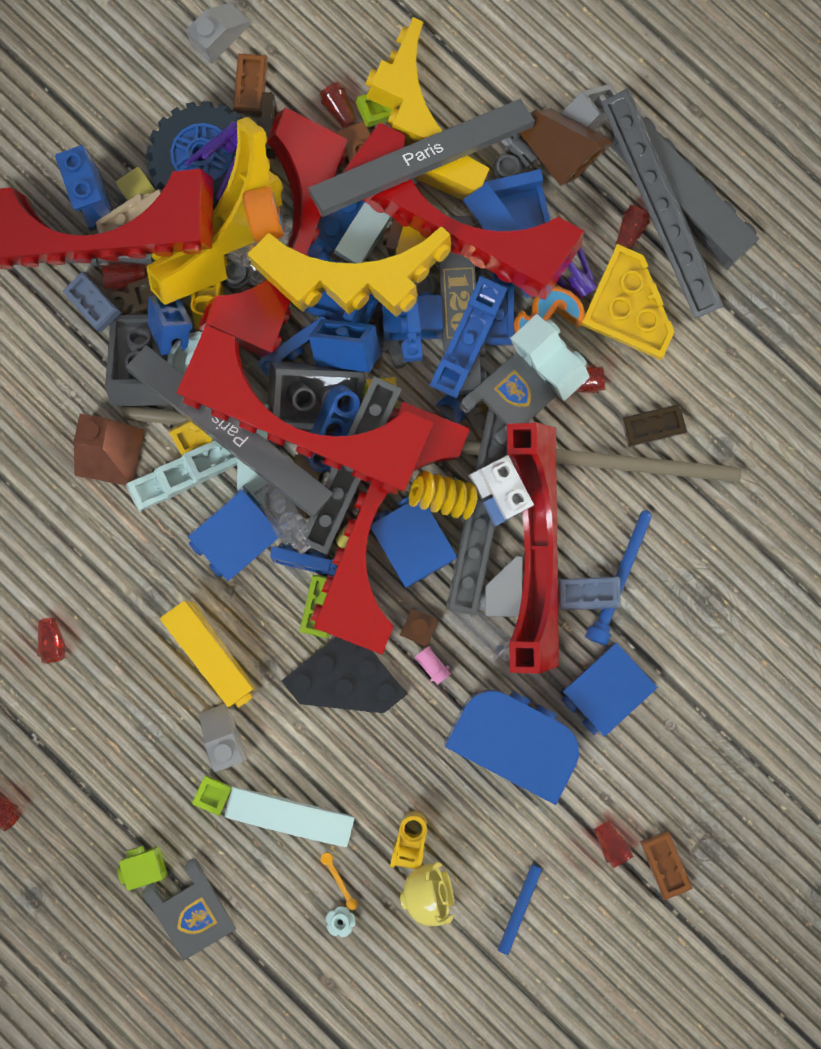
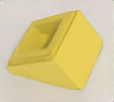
(134, 183)

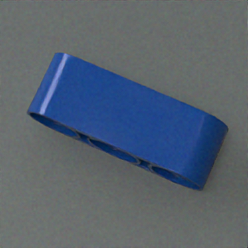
(332, 413)

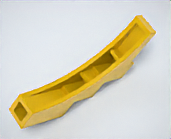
(398, 88)
(188, 273)
(349, 284)

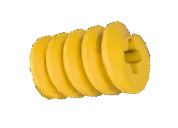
(443, 494)

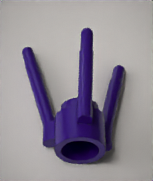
(228, 141)
(580, 283)

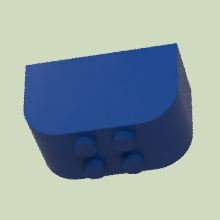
(516, 742)

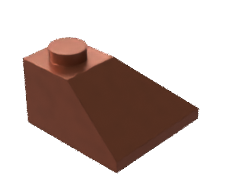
(106, 449)

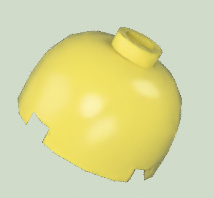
(428, 895)

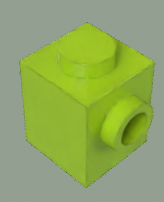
(141, 867)

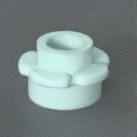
(348, 921)

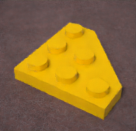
(630, 306)

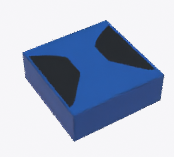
(450, 408)

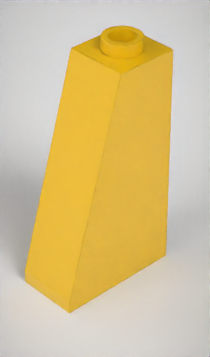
(208, 653)

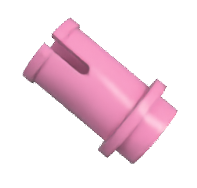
(433, 665)

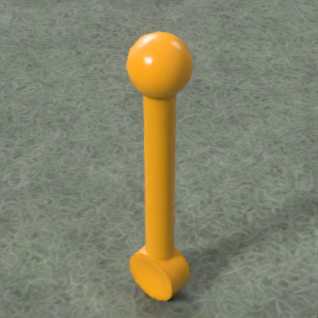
(327, 859)

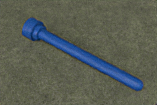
(599, 630)

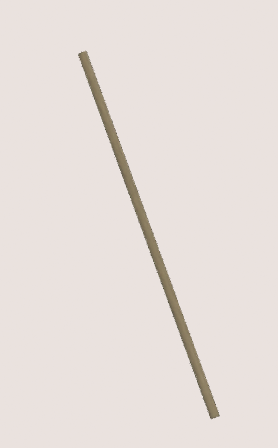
(567, 457)

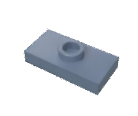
(91, 301)
(589, 593)

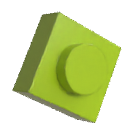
(371, 111)
(212, 795)

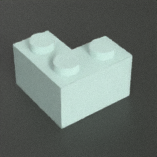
(548, 355)

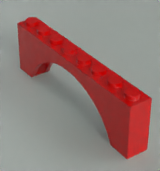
(308, 157)
(173, 223)
(525, 257)
(219, 382)
(349, 604)
(535, 636)

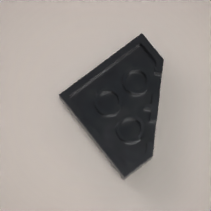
(344, 678)

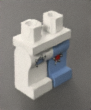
(506, 488)

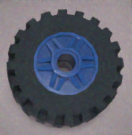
(183, 136)

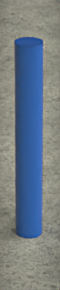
(519, 909)

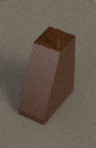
(564, 144)

